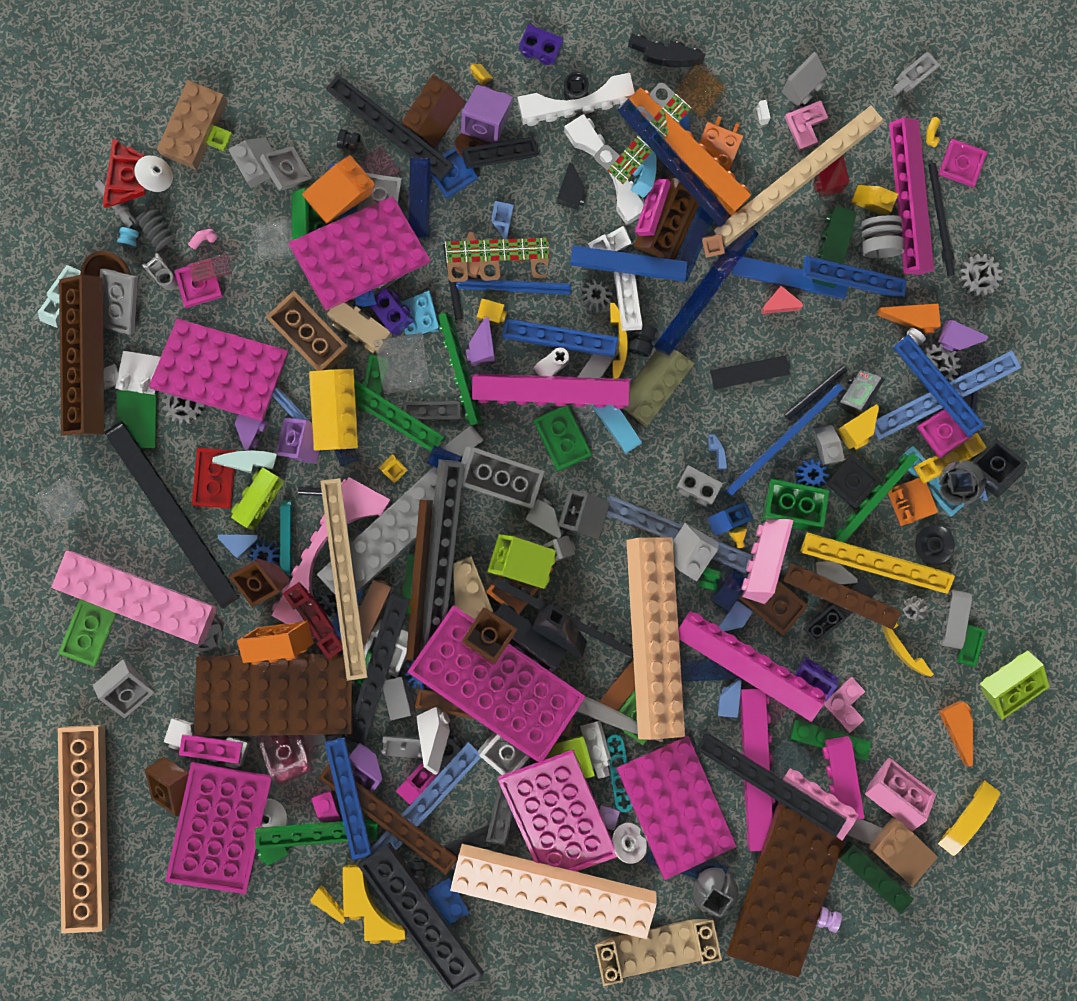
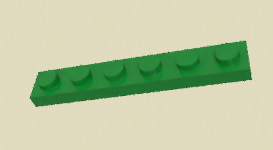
(457, 362)
(396, 417)
(879, 493)
(307, 834)

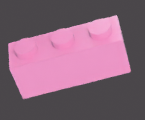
(901, 794)

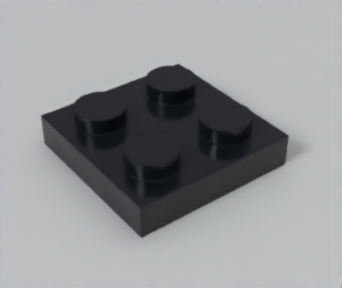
(853, 481)

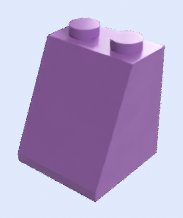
(486, 114)

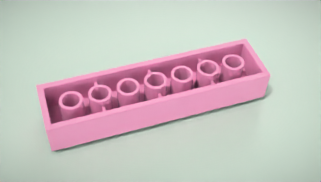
(134, 597)

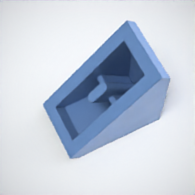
(239, 544)

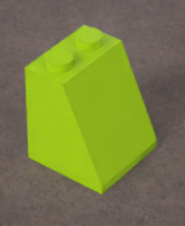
(522, 561)
(577, 744)

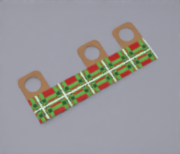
(492, 251)

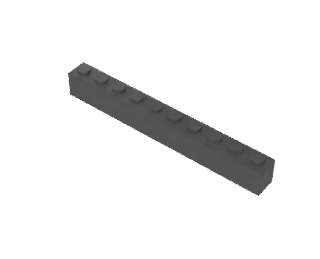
(441, 545)

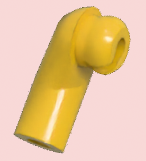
(931, 131)

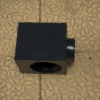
(455, 742)

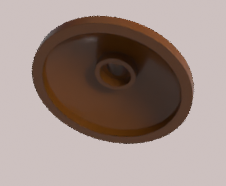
(103, 260)

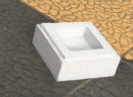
(763, 112)

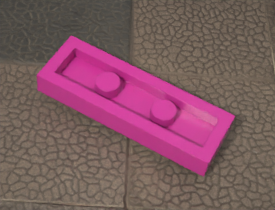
(652, 208)
(211, 748)

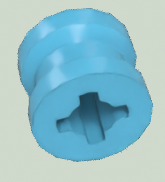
(128, 237)

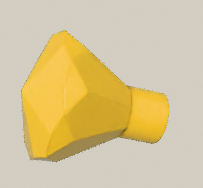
(738, 535)

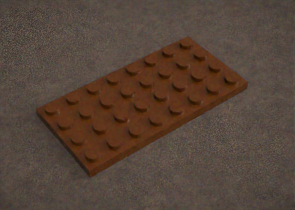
(272, 698)
(786, 893)

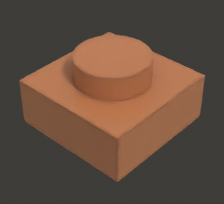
(713, 245)

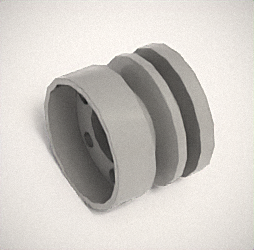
(882, 236)

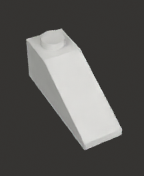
(433, 736)

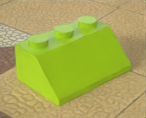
(257, 498)
(1015, 684)

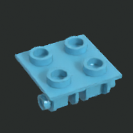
(423, 314)

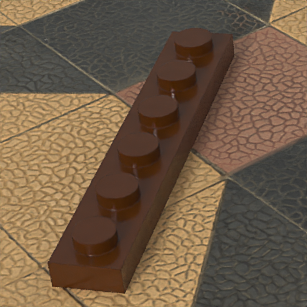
(842, 595)

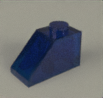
(729, 591)

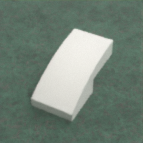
(614, 241)

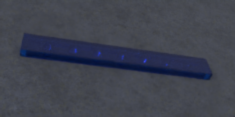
(673, 162)
(704, 292)

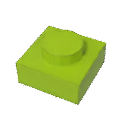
(219, 138)

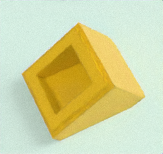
(480, 74)
(393, 469)

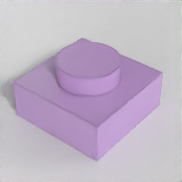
(610, 816)

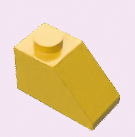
(875, 199)

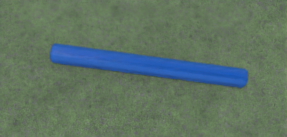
(515, 286)

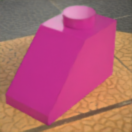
(416, 783)
(327, 807)

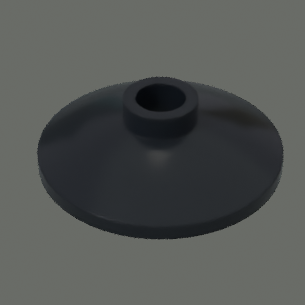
(944, 544)

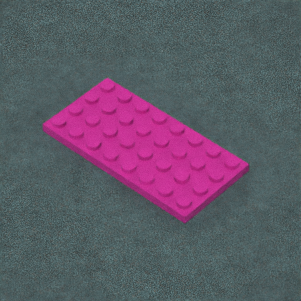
(511, 698)

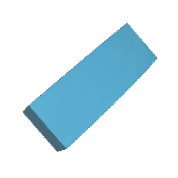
(645, 176)
(618, 427)

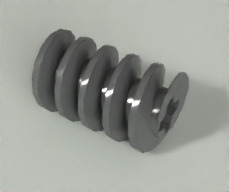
(155, 230)

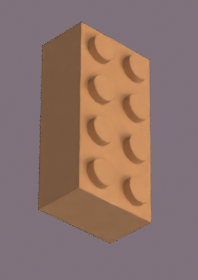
(191, 124)
(307, 333)

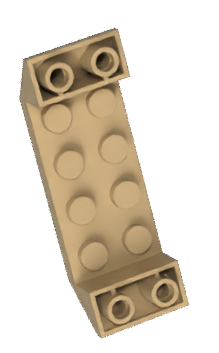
(663, 948)

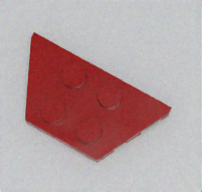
(121, 179)

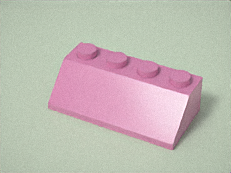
(767, 559)

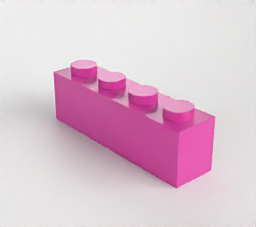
(843, 773)

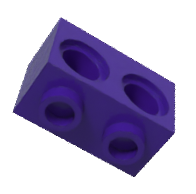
(543, 41)
(389, 313)
(817, 676)

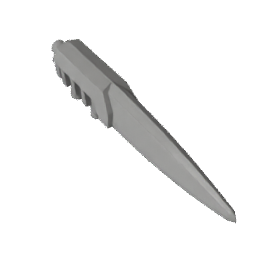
(608, 715)

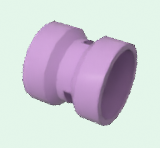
(829, 919)

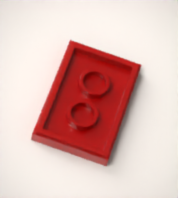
(212, 481)

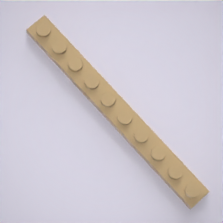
(799, 175)
(343, 579)

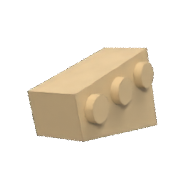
(358, 325)
(469, 589)

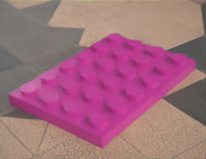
(359, 253)
(219, 369)
(676, 807)
(558, 813)
(218, 828)

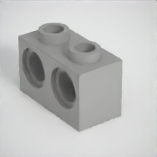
(700, 480)

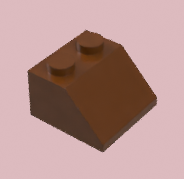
(259, 581)
(488, 636)
(167, 784)

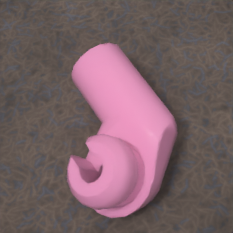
(202, 235)

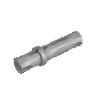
(121, 210)

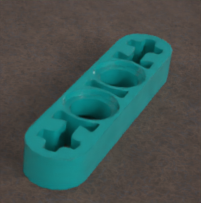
(286, 536)
(614, 774)

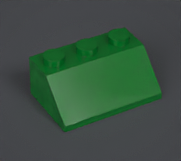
(304, 217)
(798, 503)

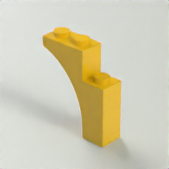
(358, 903)

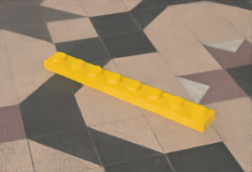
(877, 563)

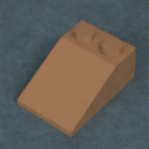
(902, 851)

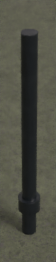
(947, 255)

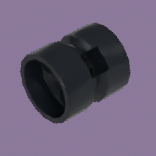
(575, 86)
(642, 341)

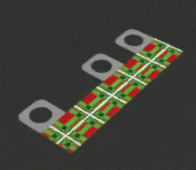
(625, 165)

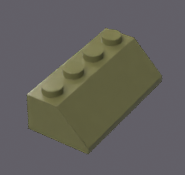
(656, 385)

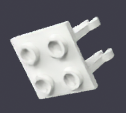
(136, 372)

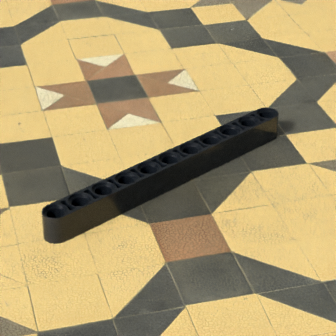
(171, 514)

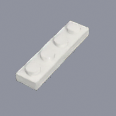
(628, 301)

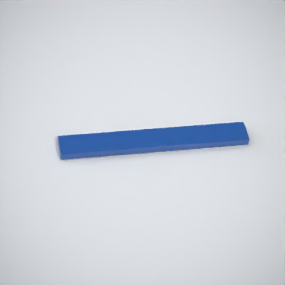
(783, 440)

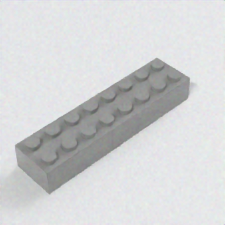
(386, 535)

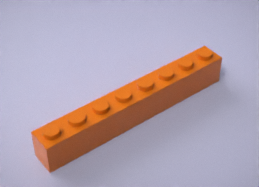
(696, 156)

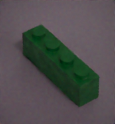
(836, 237)
(875, 877)

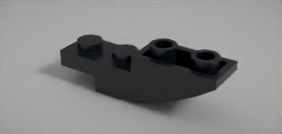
(672, 56)
(834, 615)

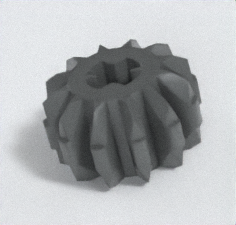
(603, 298)

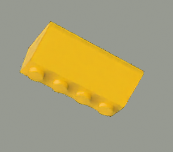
(333, 409)

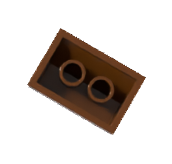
(433, 111)

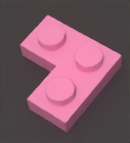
(801, 123)
(840, 704)

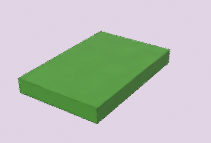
(87, 633)

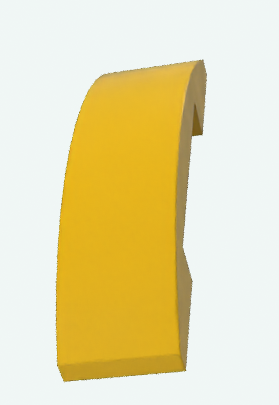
(617, 365)
(933, 466)
(917, 665)
(970, 819)

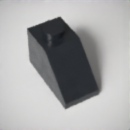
(572, 190)

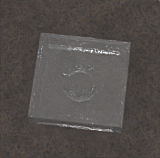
(61, 501)

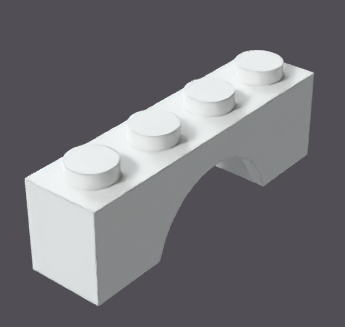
(179, 727)

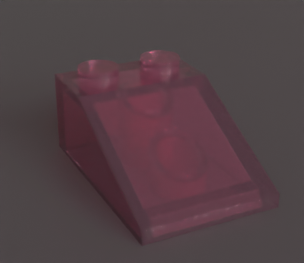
(285, 757)

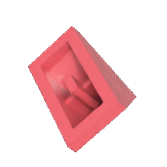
(782, 302)

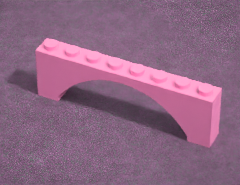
(359, 504)

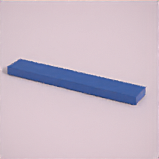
(628, 263)
(784, 276)
(854, 277)
(560, 338)
(938, 386)
(348, 798)

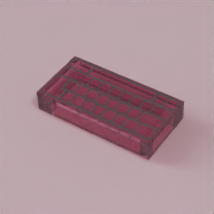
(210, 268)

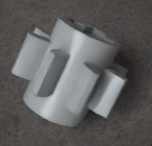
(915, 608)

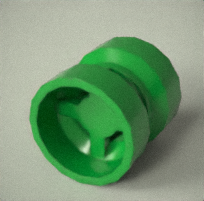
(709, 581)

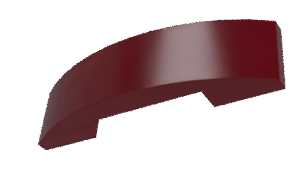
(319, 623)

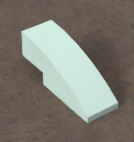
(50, 309)
(246, 460)

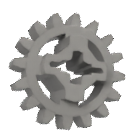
(989, 275)
(943, 357)
(177, 408)

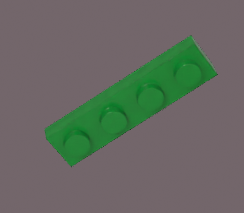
(815, 736)

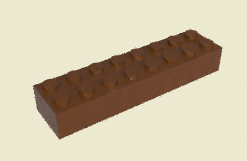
(81, 355)

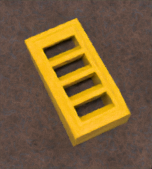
(325, 902)

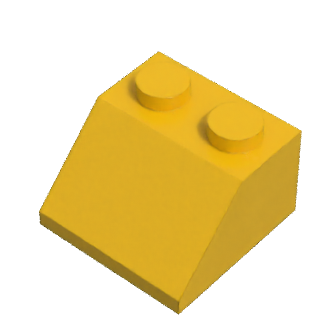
(857, 431)

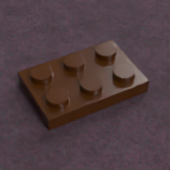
(780, 610)

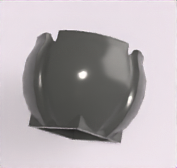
(963, 494)
(716, 880)

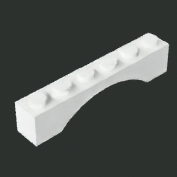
(538, 108)
(583, 137)

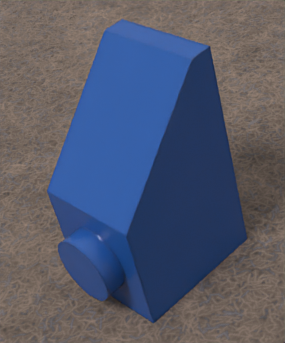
(730, 518)

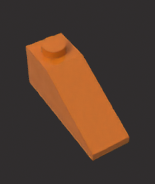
(921, 317)
(960, 728)

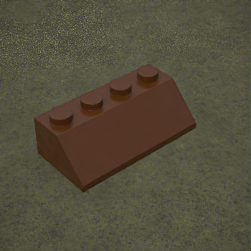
(673, 224)

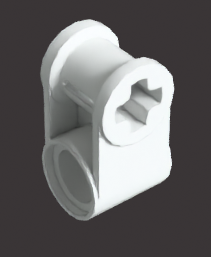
(549, 366)

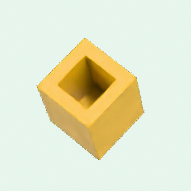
(493, 310)

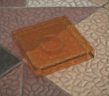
(699, 90)

